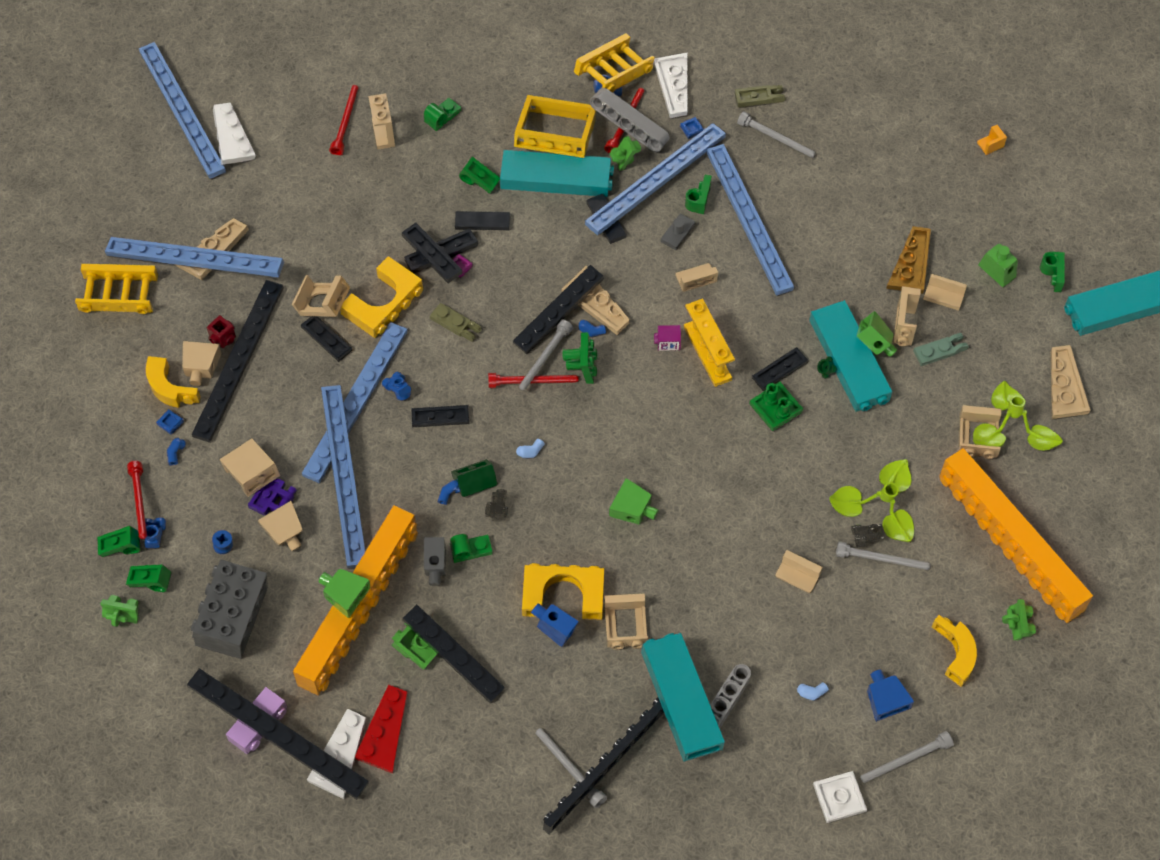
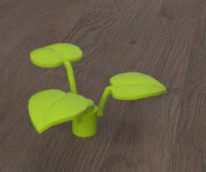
(1005, 398)
(895, 479)

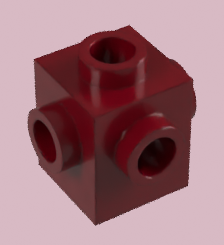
(221, 332)

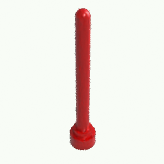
(614, 143)
(337, 146)
(495, 380)
(135, 470)

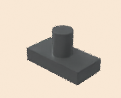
(677, 231)

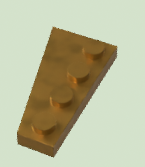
(912, 262)

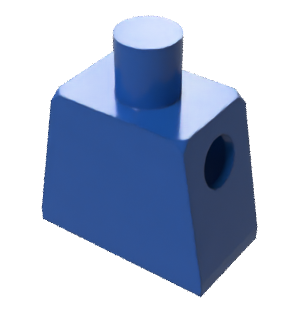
(555, 623)
(887, 696)

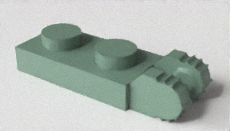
(939, 349)

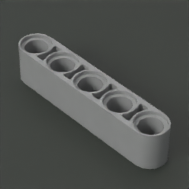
(629, 119)
(729, 701)

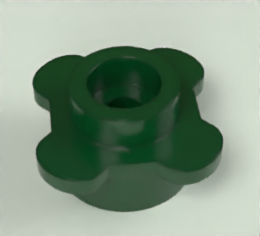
(822, 367)

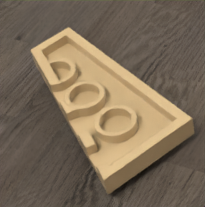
(223, 240)
(602, 308)
(1066, 386)

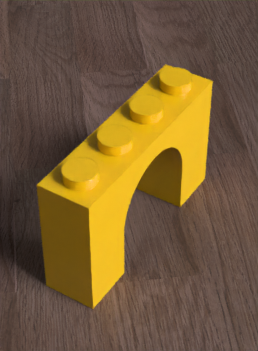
(376, 318)
(588, 580)

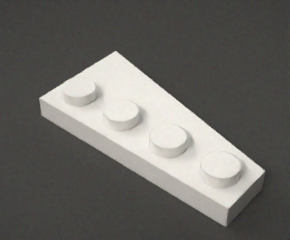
(232, 139)

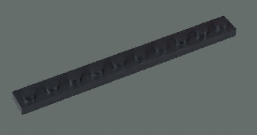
(237, 361)
(278, 733)
(606, 763)

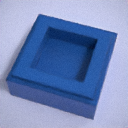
(691, 127)
(170, 421)

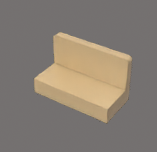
(697, 277)
(945, 292)
(799, 571)

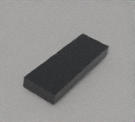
(482, 220)
(615, 231)
(326, 337)
(780, 368)
(440, 416)

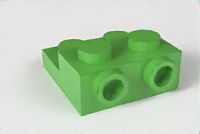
(412, 646)

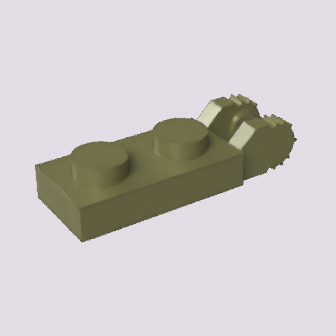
(759, 95)
(454, 322)

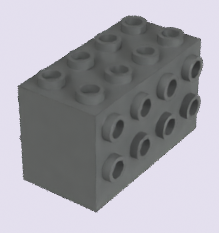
(229, 609)

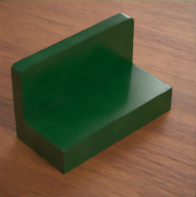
(475, 477)

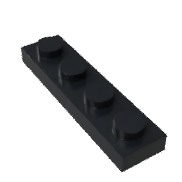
(451, 246)
(431, 252)

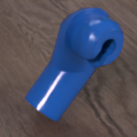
(585, 326)
(172, 450)
(447, 490)

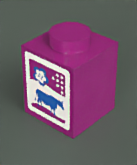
(668, 337)

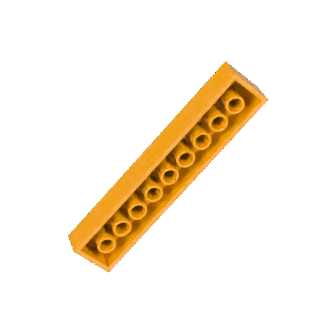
(1015, 536)
(337, 630)

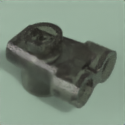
(496, 508)
(865, 534)

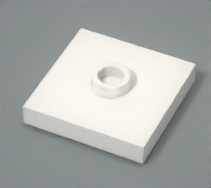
(839, 797)

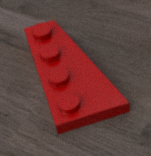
(383, 733)

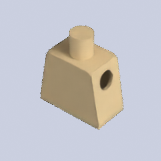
(200, 360)
(283, 526)

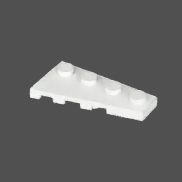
(673, 82)
(343, 747)

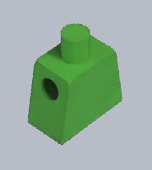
(1000, 264)
(876, 335)
(632, 504)
(344, 590)

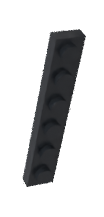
(558, 309)
(453, 653)

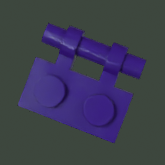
(266, 496)

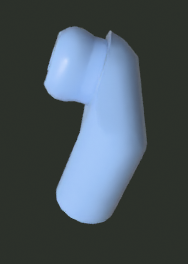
(530, 451)
(810, 692)

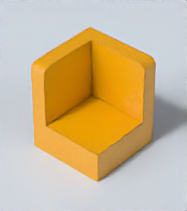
(993, 142)

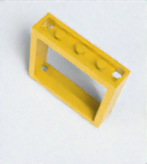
(551, 142)

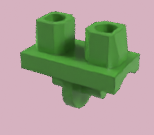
(625, 152)
(120, 612)
(1017, 620)

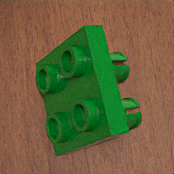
(582, 358)
(776, 405)

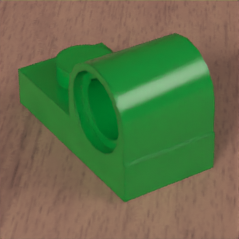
(438, 116)
(478, 173)
(700, 195)
(1056, 270)
(122, 540)
(466, 549)
(151, 576)

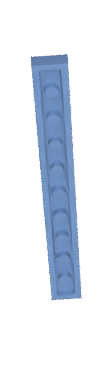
(182, 110)
(654, 179)
(750, 220)
(194, 257)
(358, 396)
(343, 475)

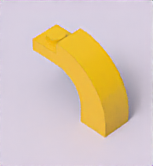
(169, 394)
(964, 647)

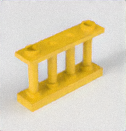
(611, 51)
(113, 272)
(708, 342)

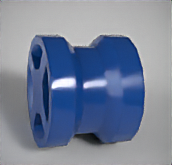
(225, 545)

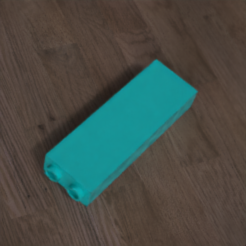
(556, 173)
(1114, 303)
(854, 360)
(682, 696)

